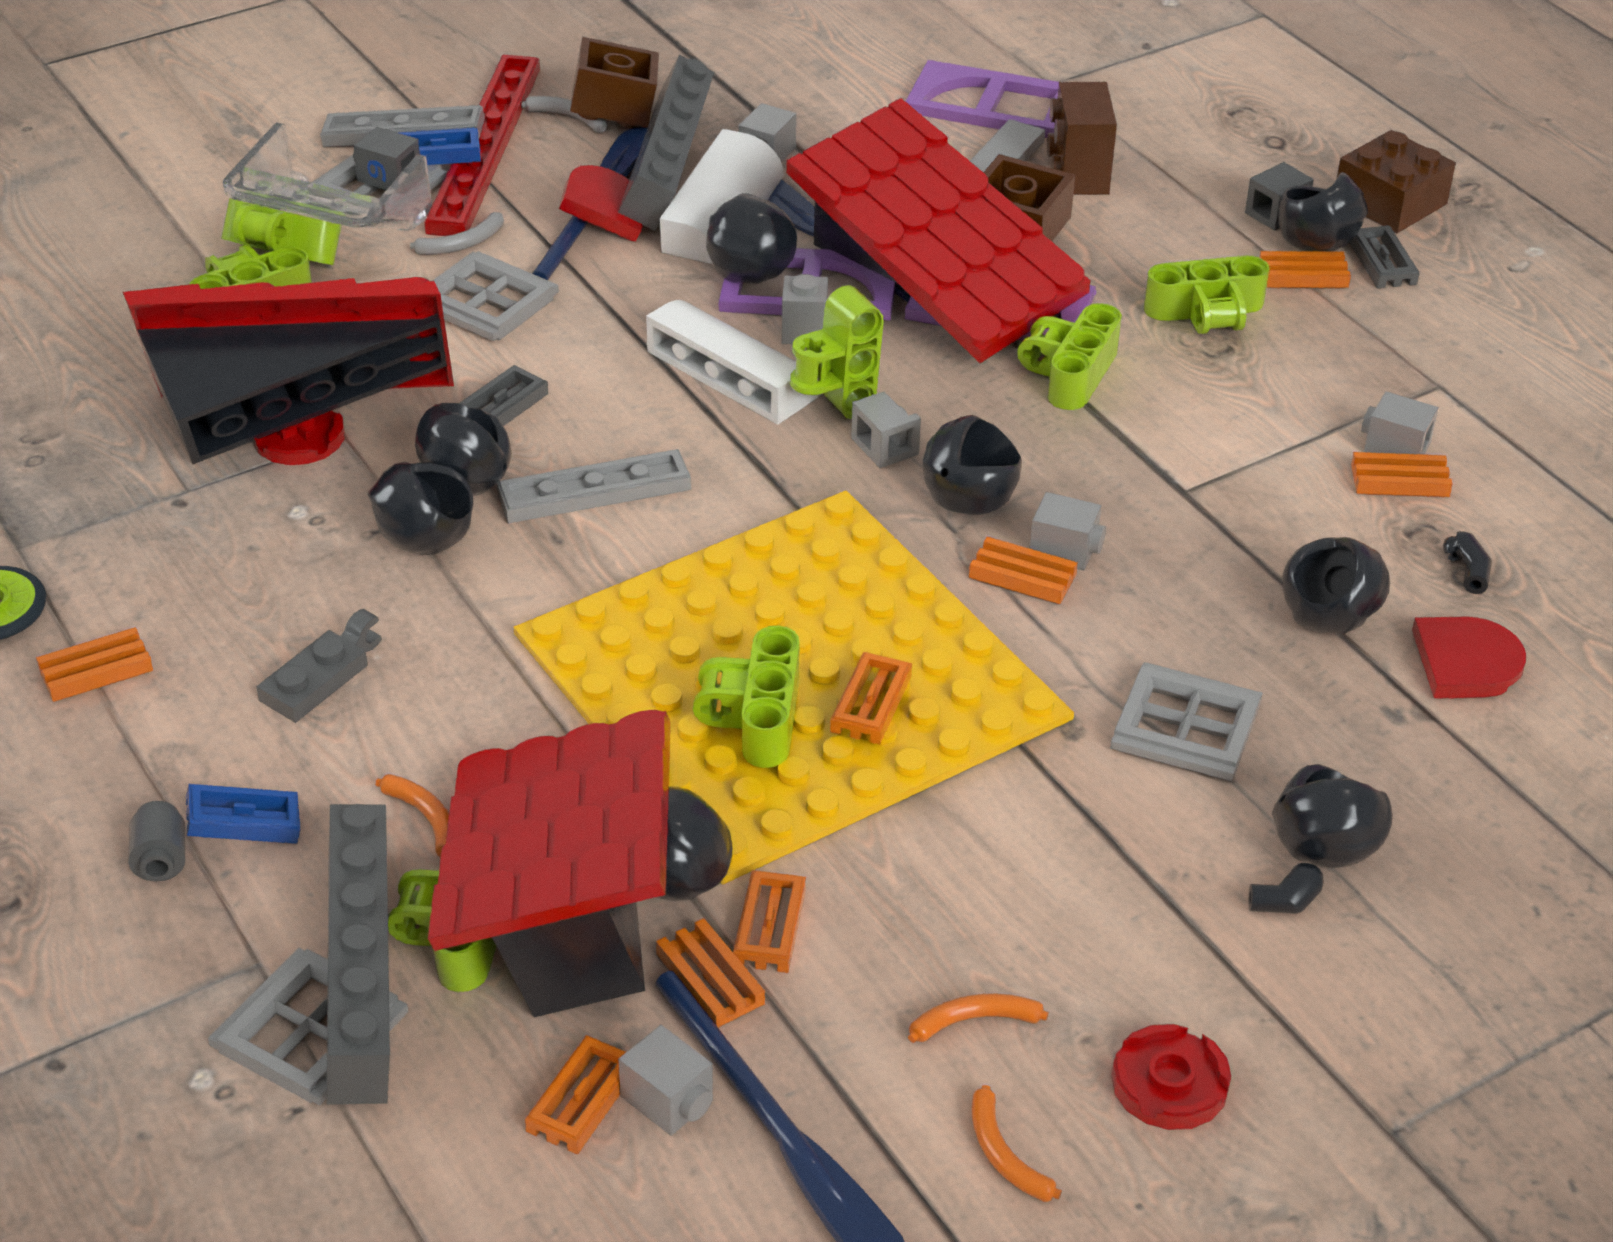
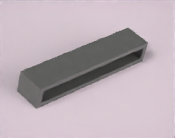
(666, 142)
(357, 956)

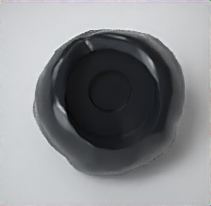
(1322, 217)
(750, 239)
(465, 441)
(971, 466)
(422, 506)
(1335, 584)
(1331, 818)
(696, 846)

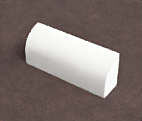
(730, 167)
(725, 360)

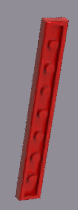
(468, 182)

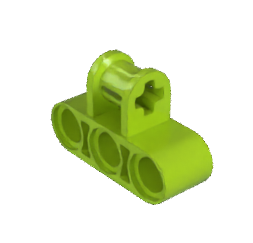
(279, 229)
(276, 267)
(1207, 291)
(842, 353)
(1074, 353)
(755, 695)
(457, 967)

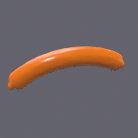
(421, 799)
(974, 1007)
(1001, 1155)

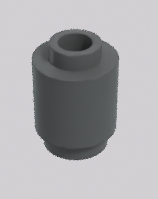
(157, 841)

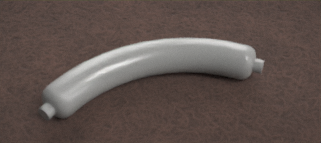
(560, 106)
(459, 241)

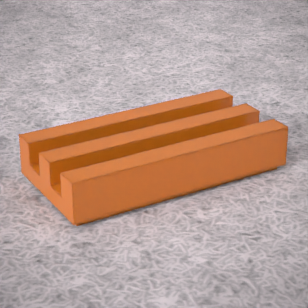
(1307, 269)
(1401, 474)
(1023, 570)
(94, 664)
(861, 723)
(690, 943)
(764, 953)
(560, 1129)

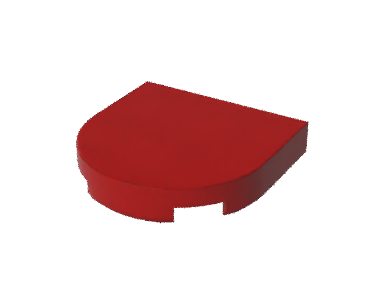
(595, 197)
(1468, 656)

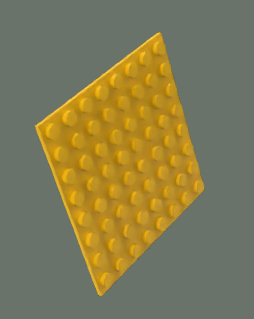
(843, 592)

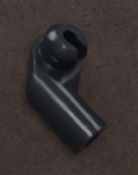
(1477, 561)
(1291, 895)

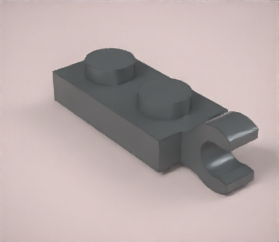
(320, 668)

